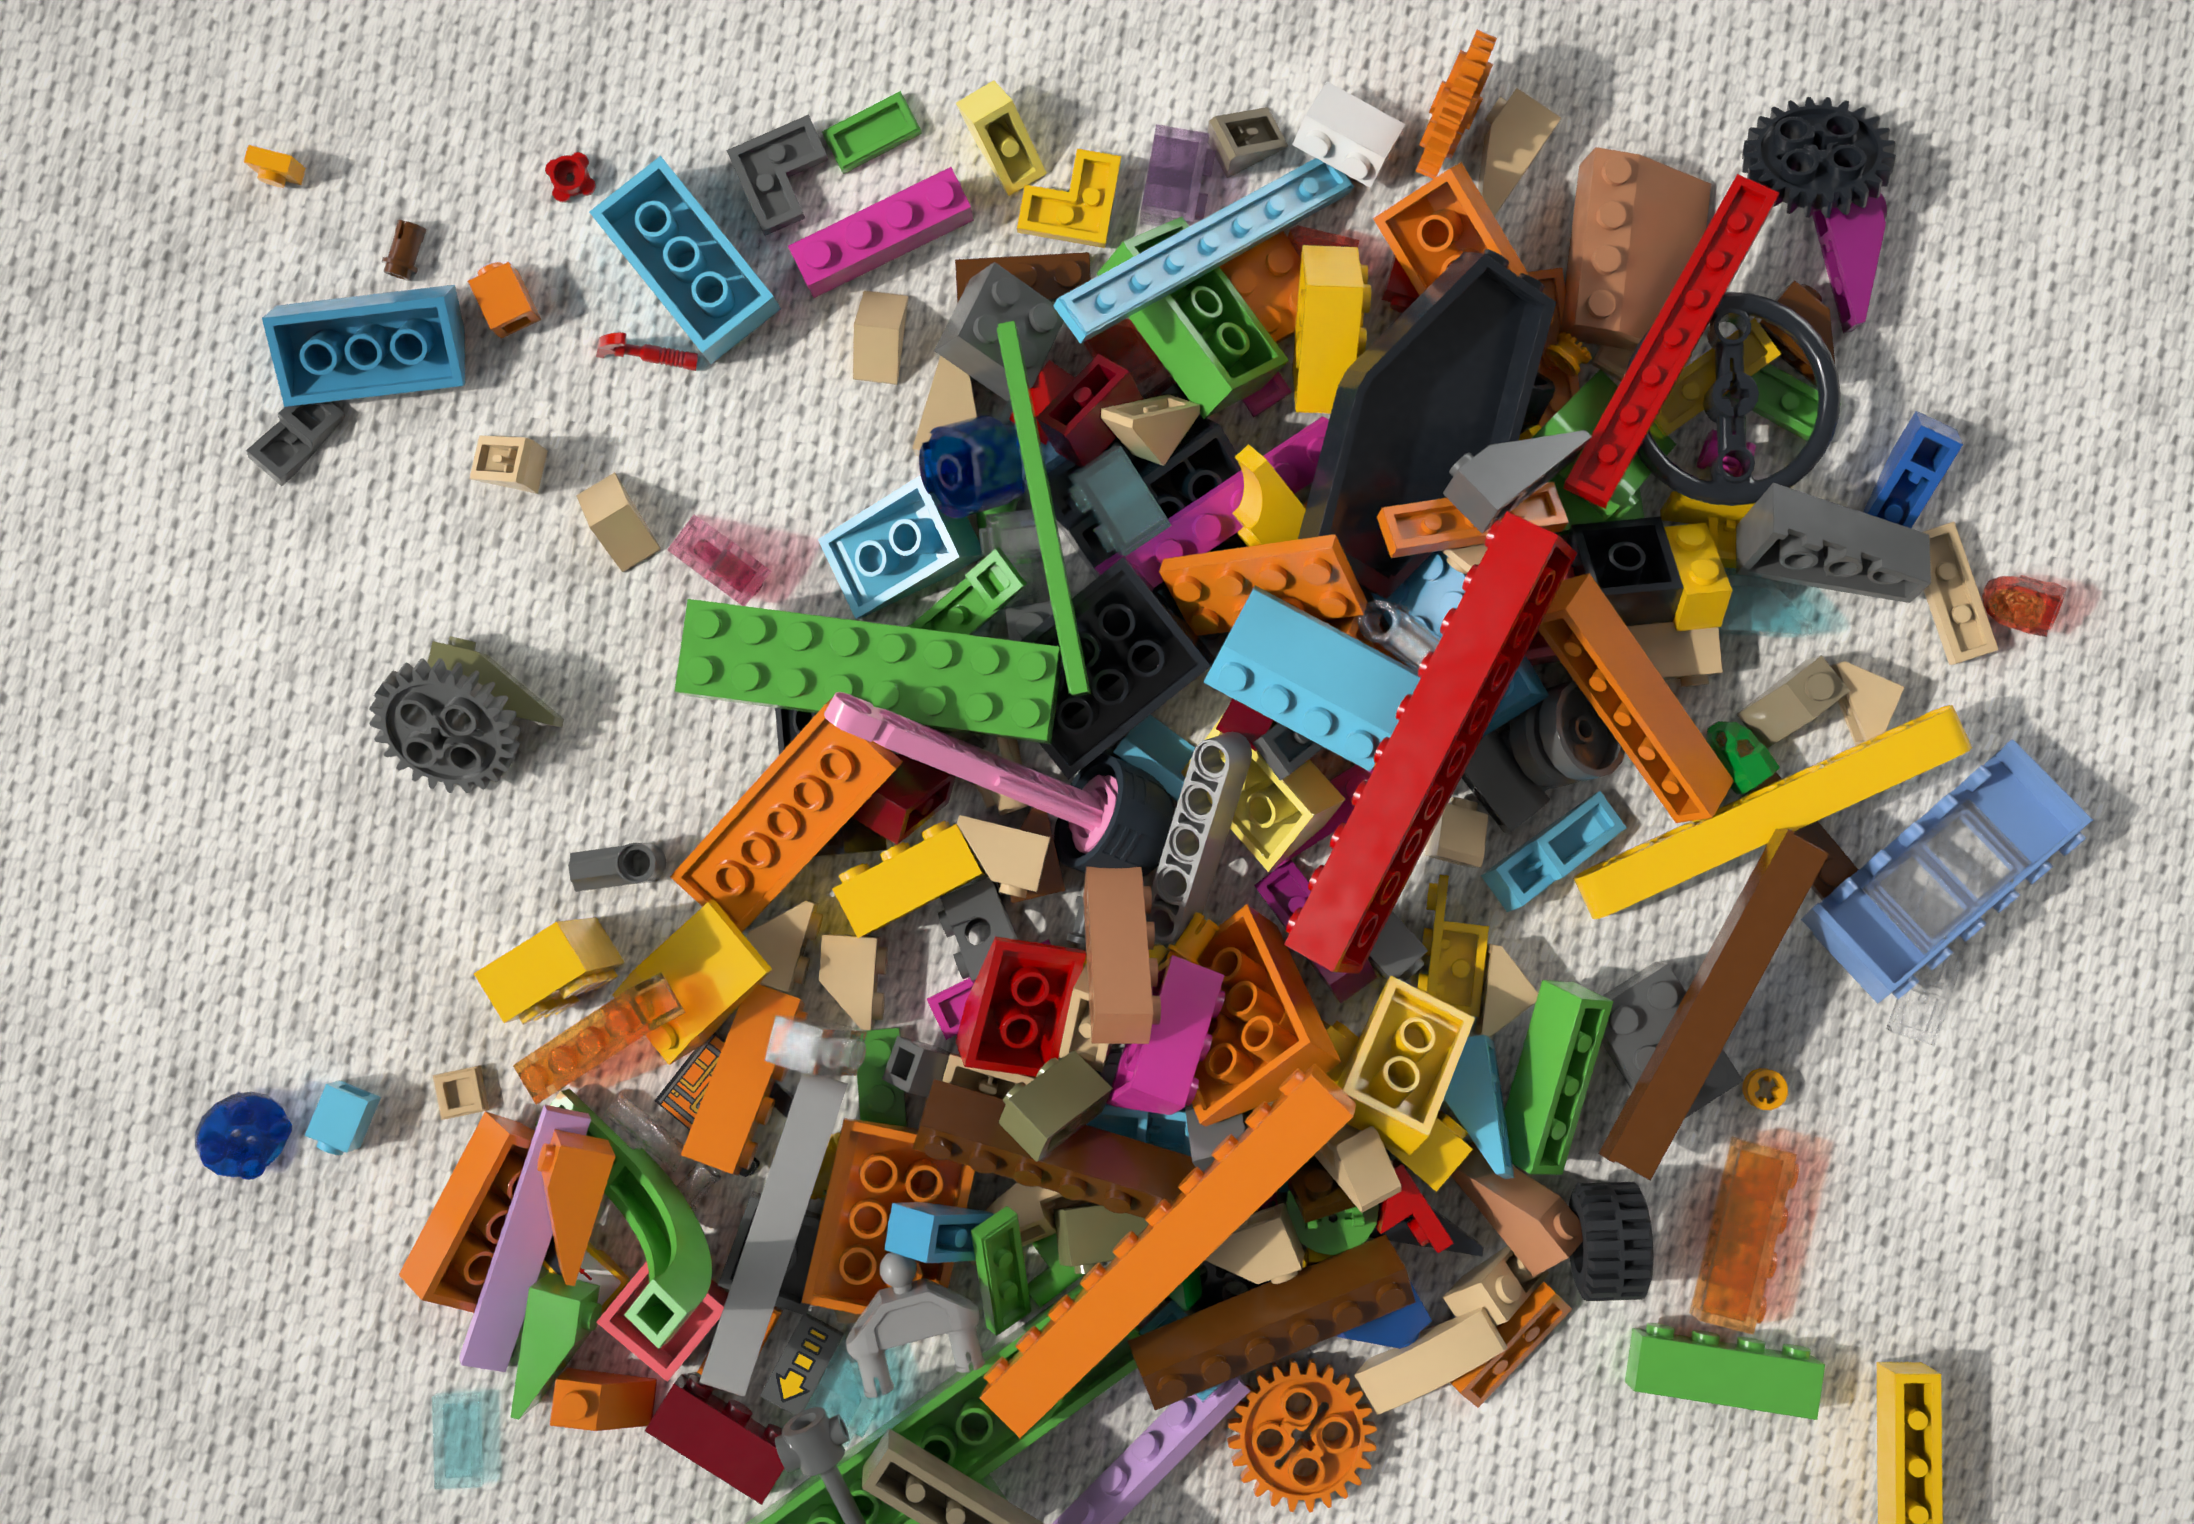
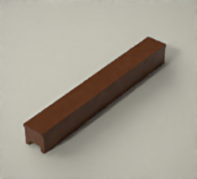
(1713, 1003)

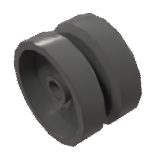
(1563, 740)

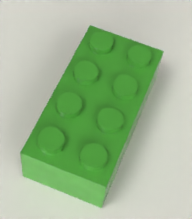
(1204, 332)

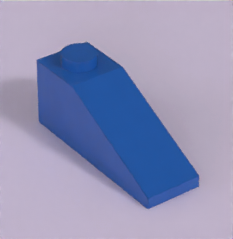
(1913, 470)

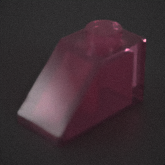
(719, 560)

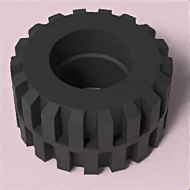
(1616, 1243)

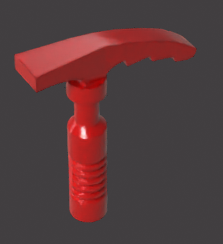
(616, 344)

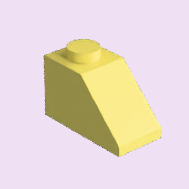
(1001, 137)

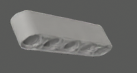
(1208, 822)

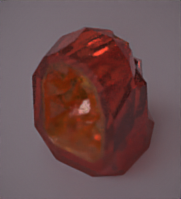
(2024, 603)

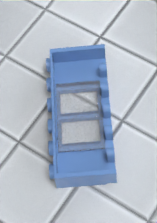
(1947, 873)

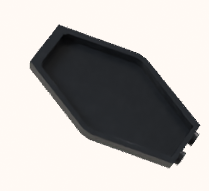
(1421, 398)

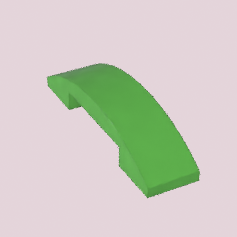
(976, 598)

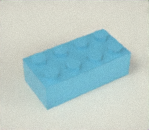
(685, 259)

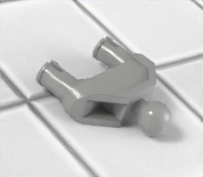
(909, 1314)

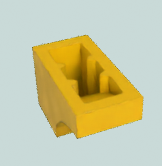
(1268, 505)

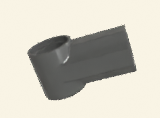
(614, 866)

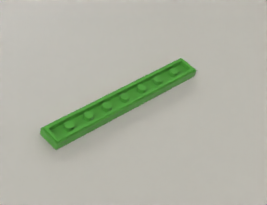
(1043, 509)

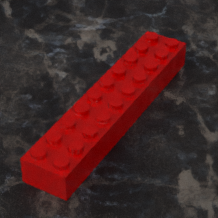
(1430, 744)

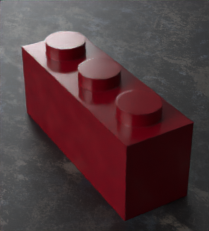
(719, 1437)

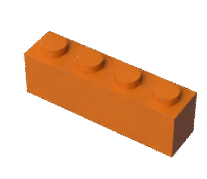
(741, 1085)

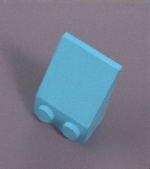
(897, 548)

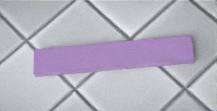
(517, 1254)

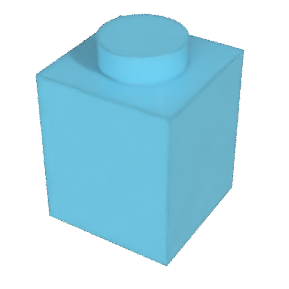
(342, 1117)

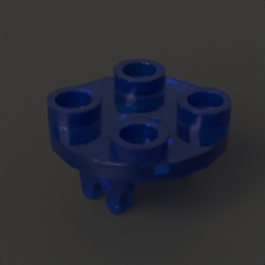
(232, 1153)

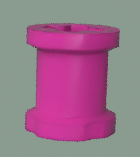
(1710, 451)

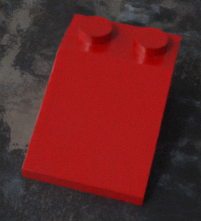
(1018, 1006)

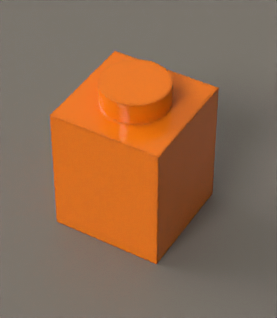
(503, 299)

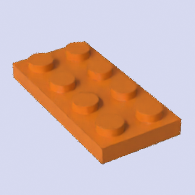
(1302, 572)

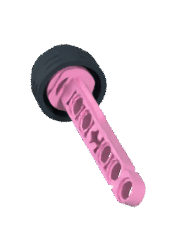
(1105, 817)

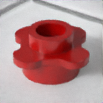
(560, 168)

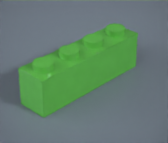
(1554, 1075)
(1725, 1372)

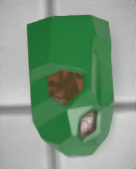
(1741, 755)

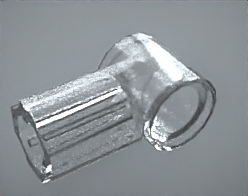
(1407, 637)

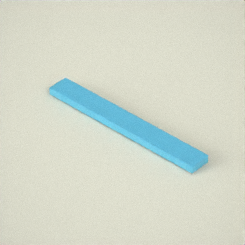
(1200, 248)

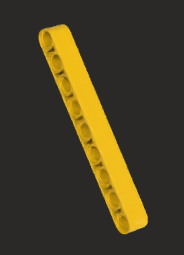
(1782, 805)

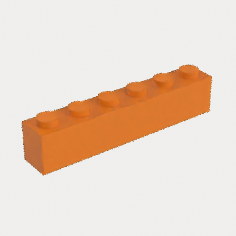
(1634, 701)

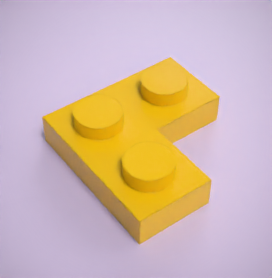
(1075, 215)

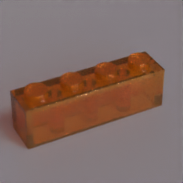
(599, 1038)
(1744, 1235)

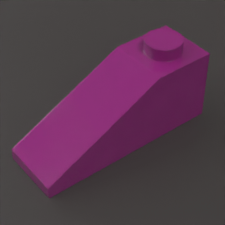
(1851, 256)
(1284, 893)

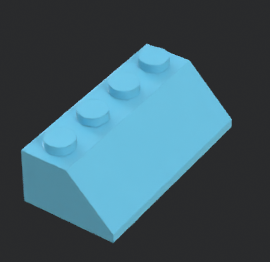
(1311, 677)

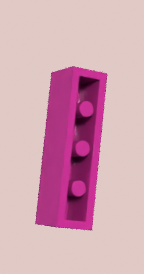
(882, 232)

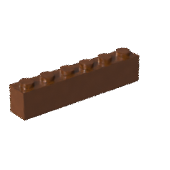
(1087, 1166)
(1271, 1322)

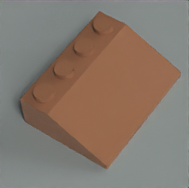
(1628, 244)

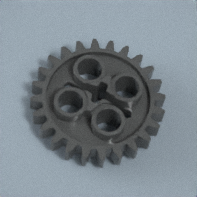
(445, 725)

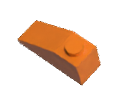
(574, 1182)

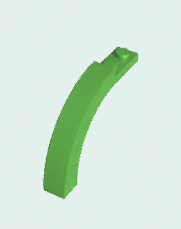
(664, 1226)

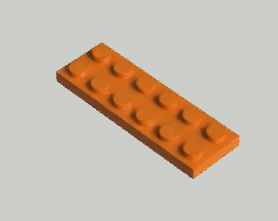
(784, 819)

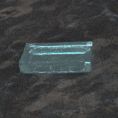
(457, 1440)

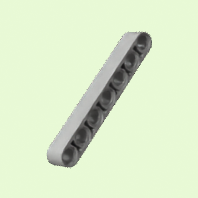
(773, 1234)

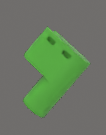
(1055, 1277)

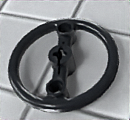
(1731, 421)

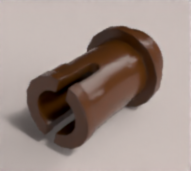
(404, 250)

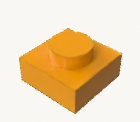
(274, 167)

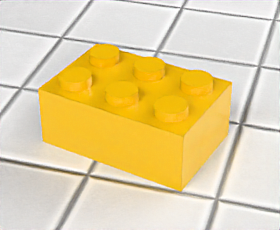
(1328, 323)
(907, 878)

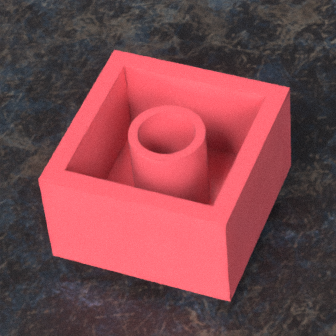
(672, 1355)

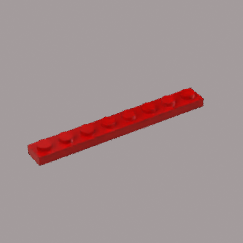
(1671, 341)

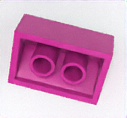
(1161, 1073)

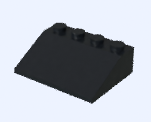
(1134, 662)

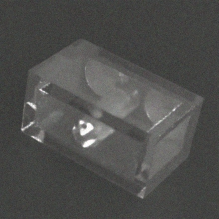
(816, 1046)

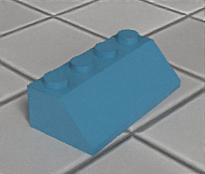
(367, 345)

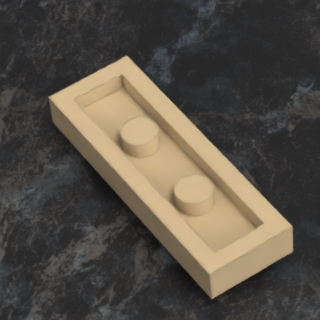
(1955, 599)

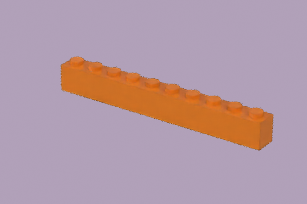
(1168, 1249)

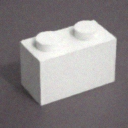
(1348, 134)

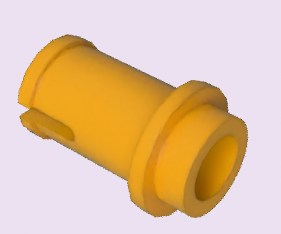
(1193, 939)

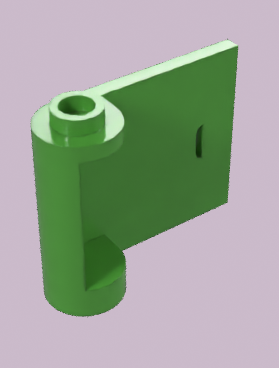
(1584, 413)

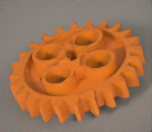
(1456, 104)
(1334, 1458)

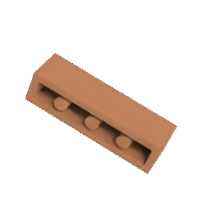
(1119, 956)

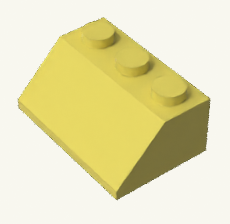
(1276, 814)

